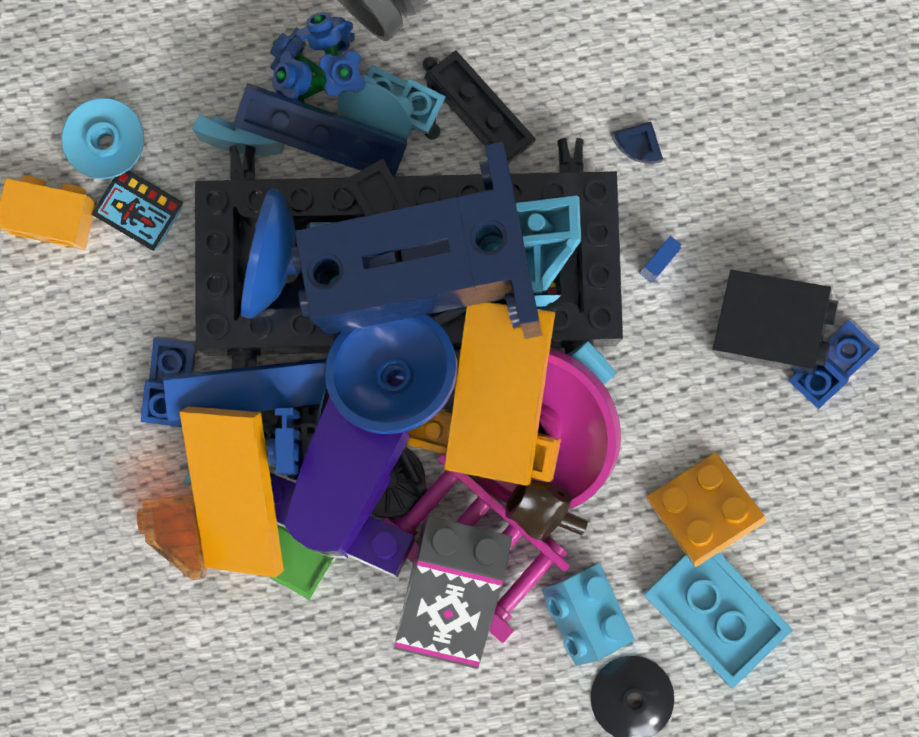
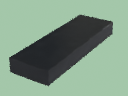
(478, 105)

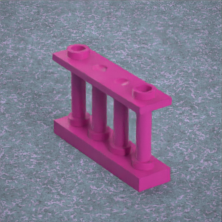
(550, 550)

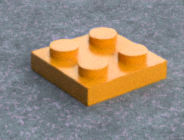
(706, 509)

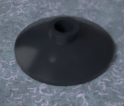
(621, 679)

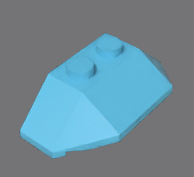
(549, 235)

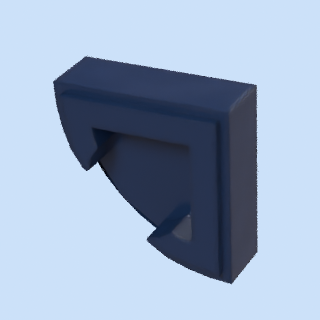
(639, 143)

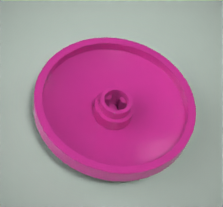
(587, 422)

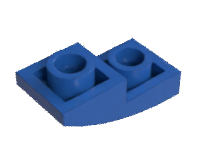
(847, 353)
(168, 359)

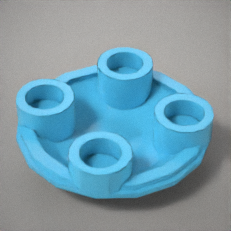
(377, 108)

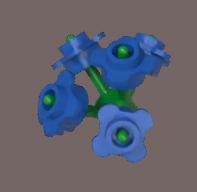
(333, 75)

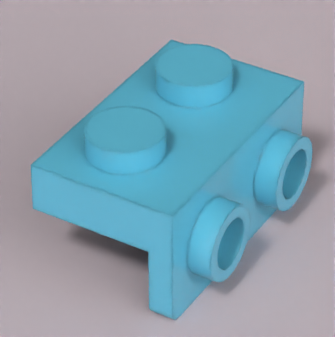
(587, 615)

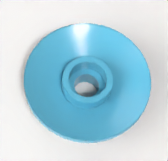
(93, 122)

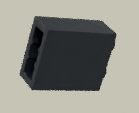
(775, 322)

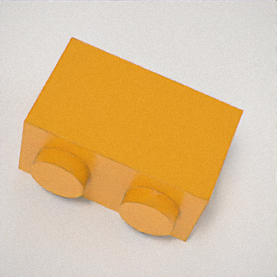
(45, 212)

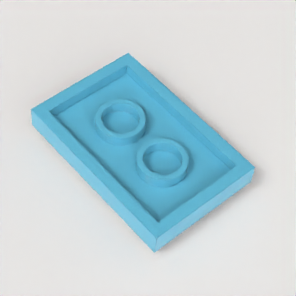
(718, 615)

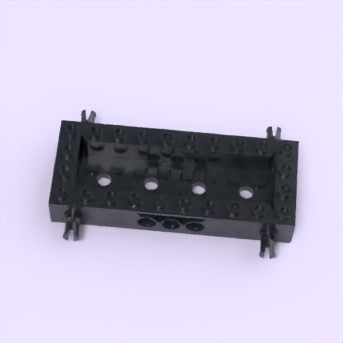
(229, 216)

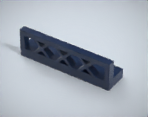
(316, 130)

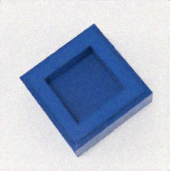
(661, 259)

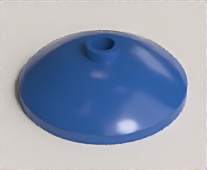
(269, 255)
(371, 356)

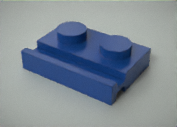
(286, 449)

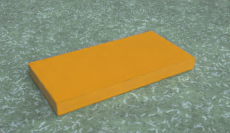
(498, 395)
(232, 490)

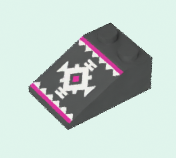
(452, 592)

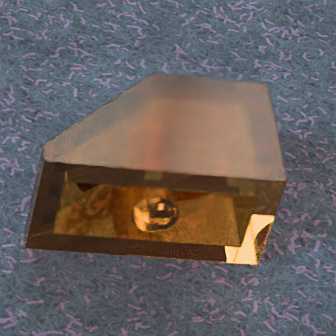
(173, 532)

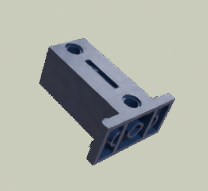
(420, 260)

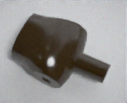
(542, 508)

